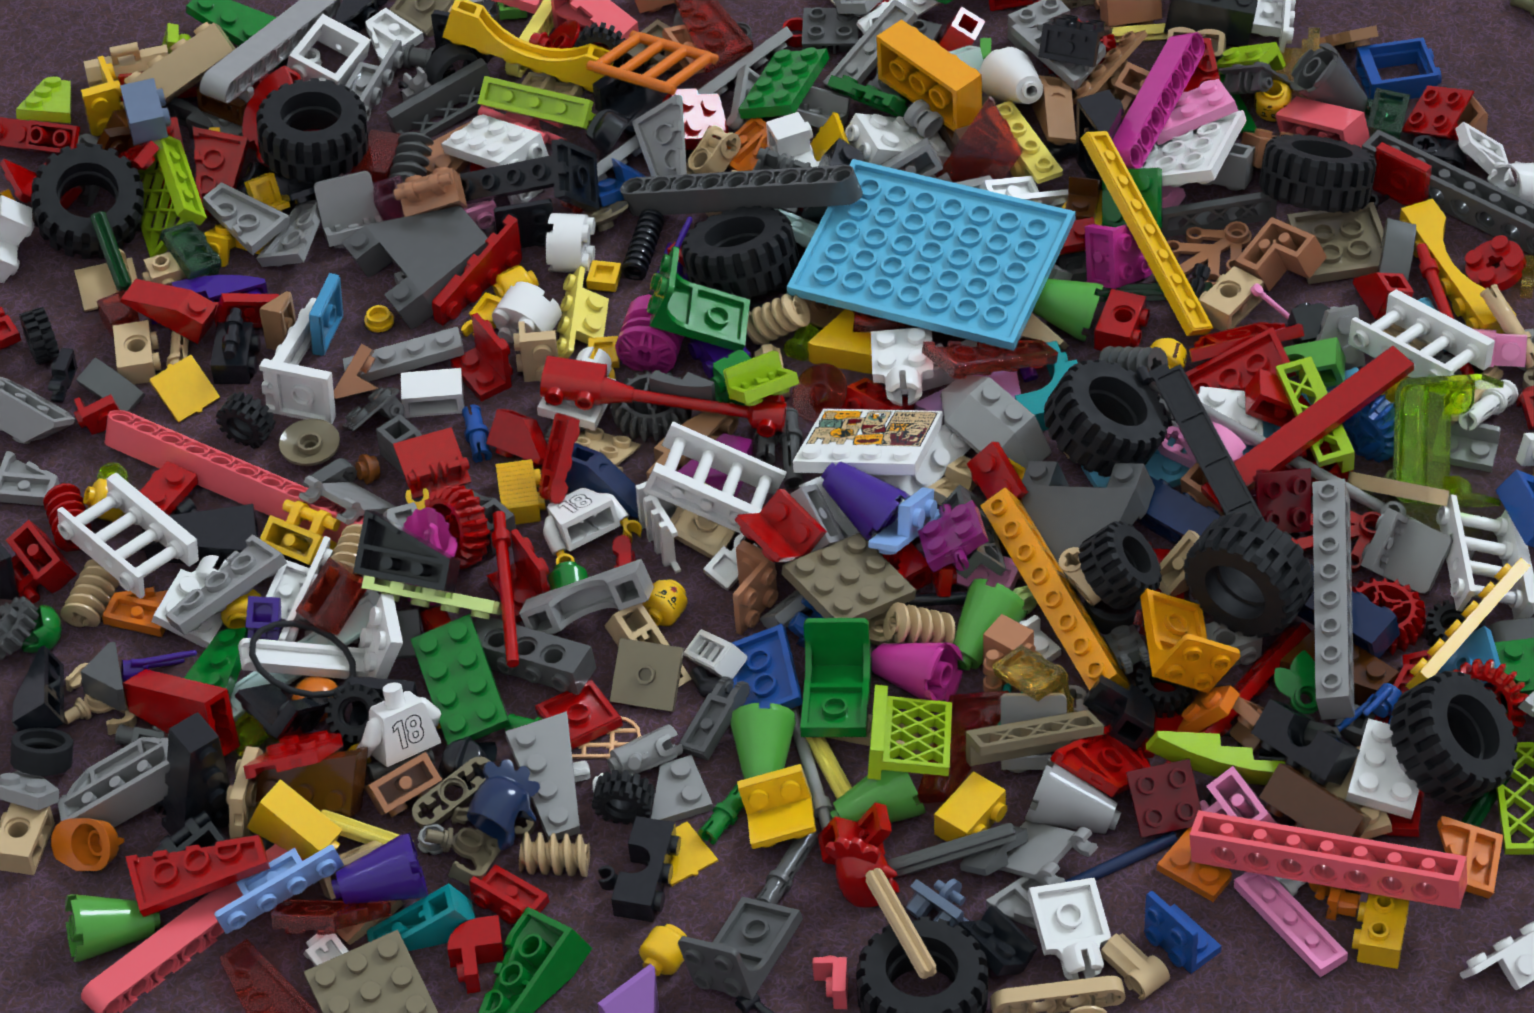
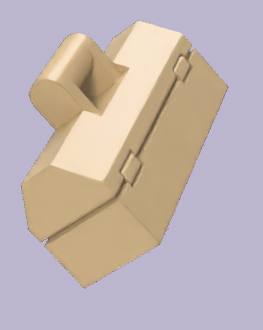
(125, 60)

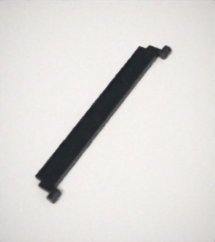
(1201, 438)

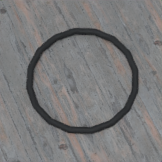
(292, 623)

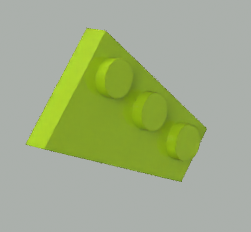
(47, 102)

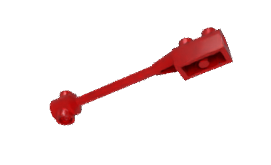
(588, 385)

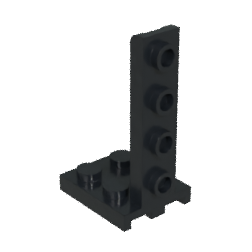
(568, 170)

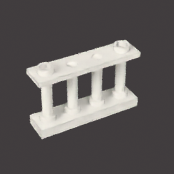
(1428, 324)
(701, 498)
(137, 511)
(1509, 549)

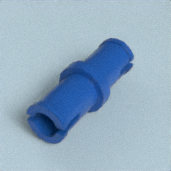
(476, 433)

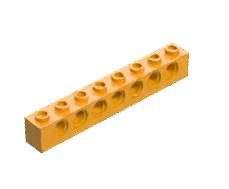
(1052, 589)

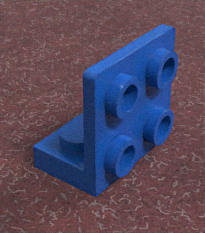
(1178, 934)

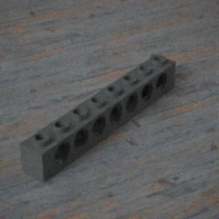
(1470, 197)

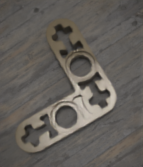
(428, 800)

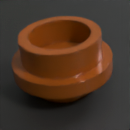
(367, 468)

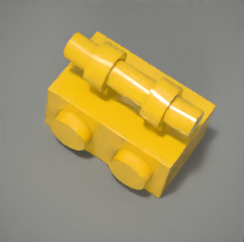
(297, 541)

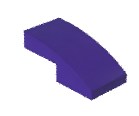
(263, 612)

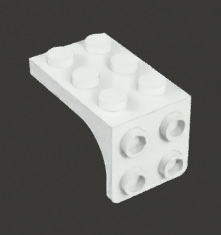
(886, 137)
(494, 144)

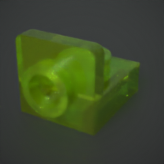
(250, 732)

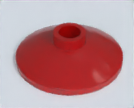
(565, 35)

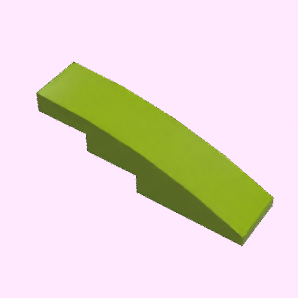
(1209, 756)

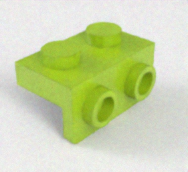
(1247, 55)
(758, 378)

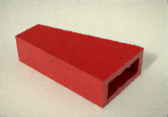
(171, 699)

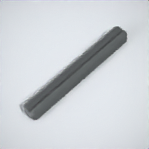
(953, 850)

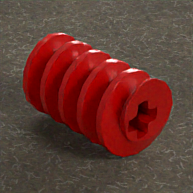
(69, 498)

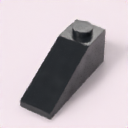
(41, 694)

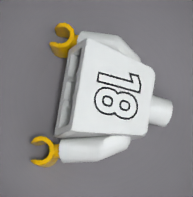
(583, 518)
(400, 726)

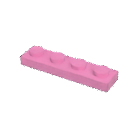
(1291, 922)

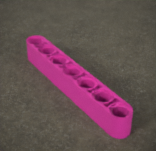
(1158, 98)

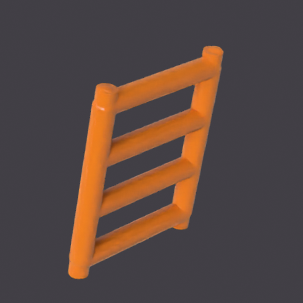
(656, 45)

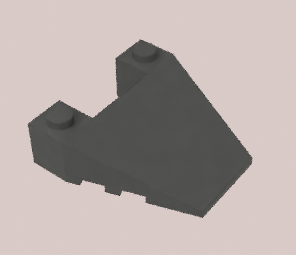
(426, 250)
(1073, 514)

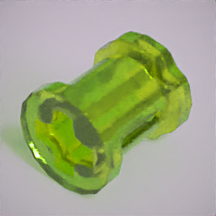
(800, 342)

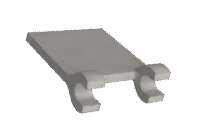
(346, 494)
(1045, 849)

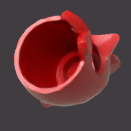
(851, 865)

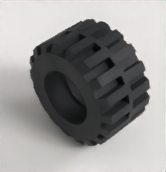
(1119, 564)

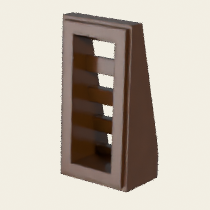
(221, 109)

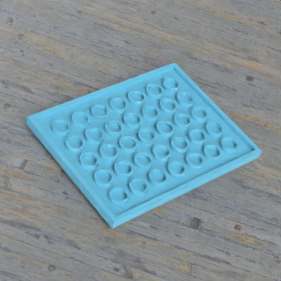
(934, 255)

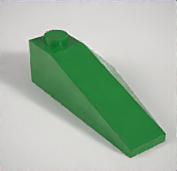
(536, 964)

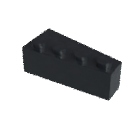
(195, 776)

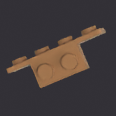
(1107, 73)

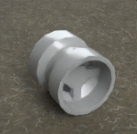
(924, 119)

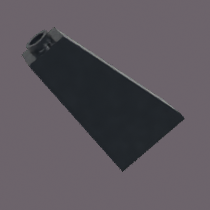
(216, 530)

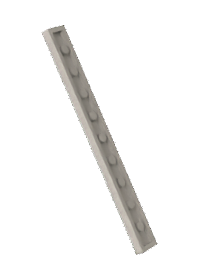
(715, 86)

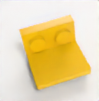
(777, 806)

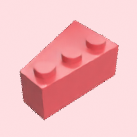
(593, 11)
(1323, 120)

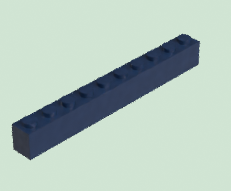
(1175, 513)

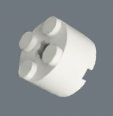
(570, 242)
(526, 304)

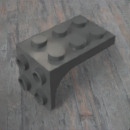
(742, 949)

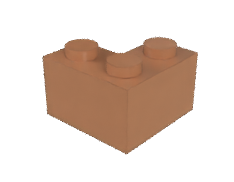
(1280, 249)

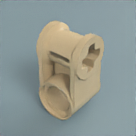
(712, 153)
(1070, 565)

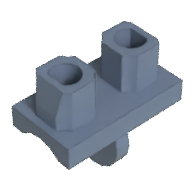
(926, 899)

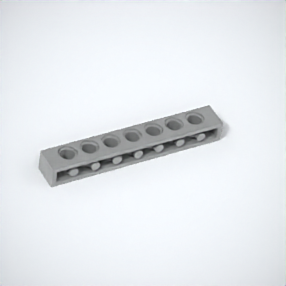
(1333, 600)

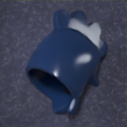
(501, 800)

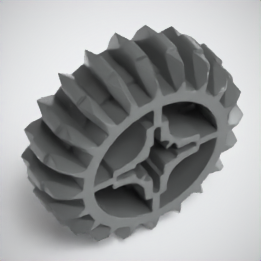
(641, 418)

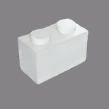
(432, 392)

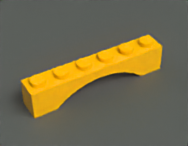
(474, 27)
(1460, 289)

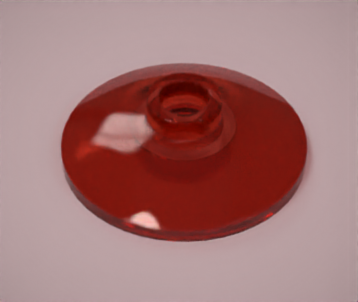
(811, 387)

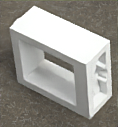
(337, 37)

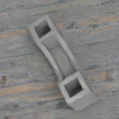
(610, 589)

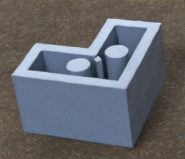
(144, 111)

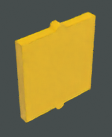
(828, 135)
(184, 388)
(693, 855)

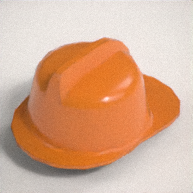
(85, 843)

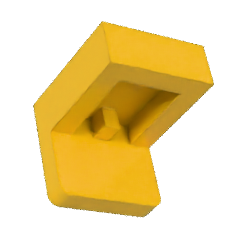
(267, 191)
(221, 242)

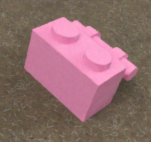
(1235, 798)

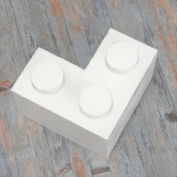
(792, 137)
(14, 226)

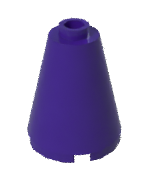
(863, 498)
(383, 875)

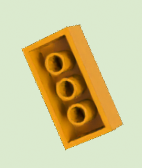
(928, 72)

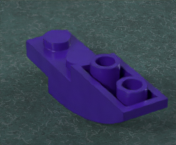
(214, 285)

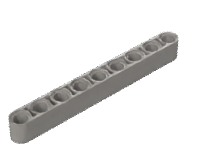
(264, 50)

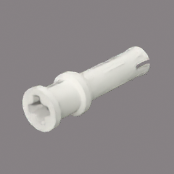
(1491, 403)

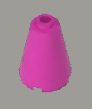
(920, 668)

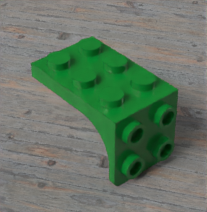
(696, 309)
(836, 677)

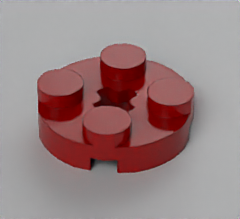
(1501, 251)

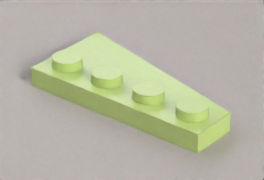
(423, 596)

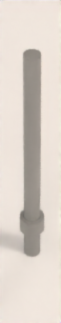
(821, 803)

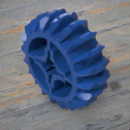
(1373, 430)

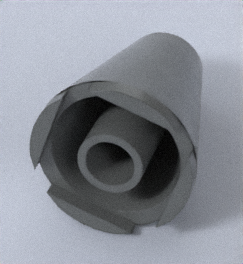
(1327, 79)

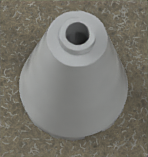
(1071, 803)

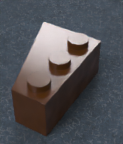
(1368, 669)
(329, 785)
(1311, 804)

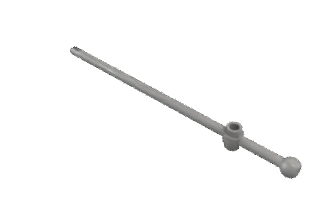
(1301, 463)

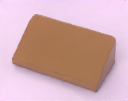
(277, 318)

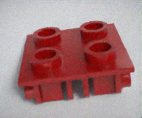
(1438, 112)
(432, 462)

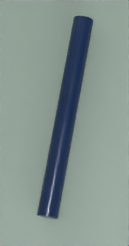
(1128, 858)

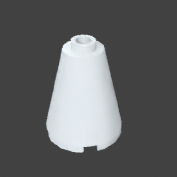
(1010, 77)

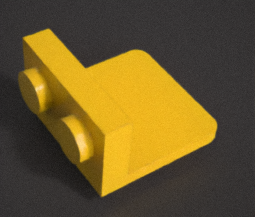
(102, 99)

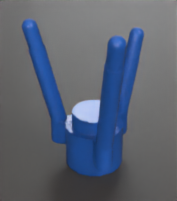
(1379, 703)

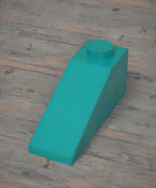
(428, 920)

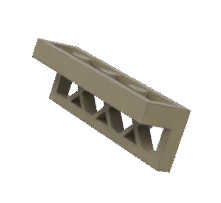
(1029, 737)

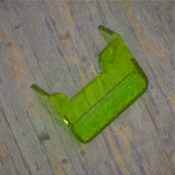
(1424, 433)

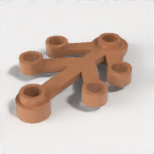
(1234, 236)

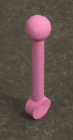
(1257, 291)

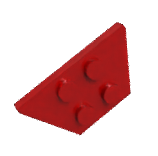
(1215, 343)
(295, 752)
(1101, 762)

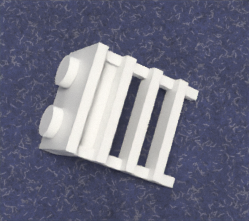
(655, 517)

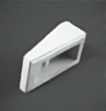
(718, 656)

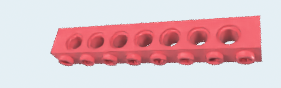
(1329, 859)

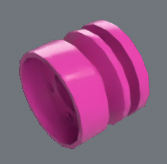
(645, 346)

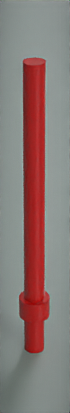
(1430, 271)
(501, 542)

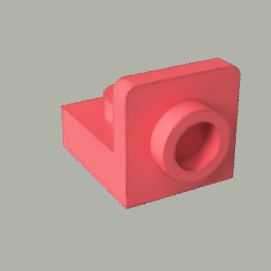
(835, 973)

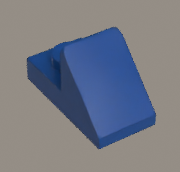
(610, 188)

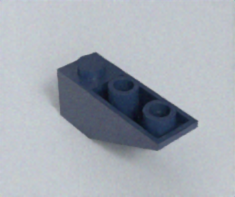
(596, 472)

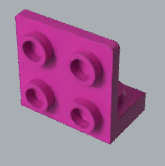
(1113, 256)

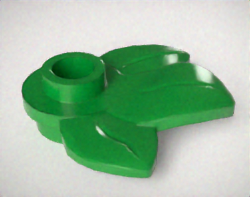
(1298, 681)

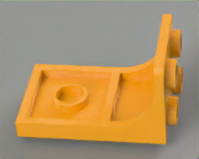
(1180, 643)

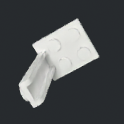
(294, 388)
(374, 657)

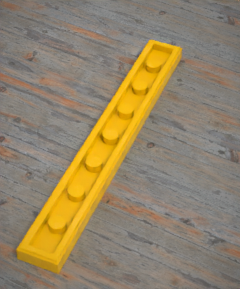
(1147, 233)

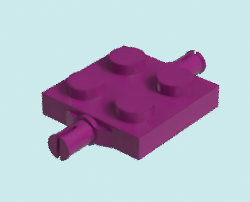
(953, 536)

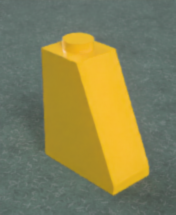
(841, 346)
(293, 822)

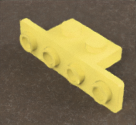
(1035, 158)
(582, 314)

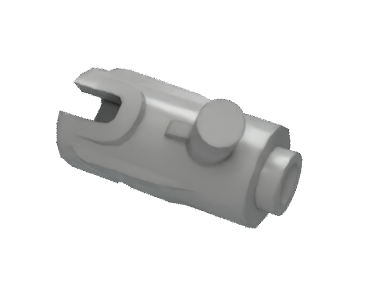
(645, 751)

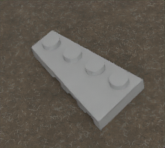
(223, 587)
(548, 755)

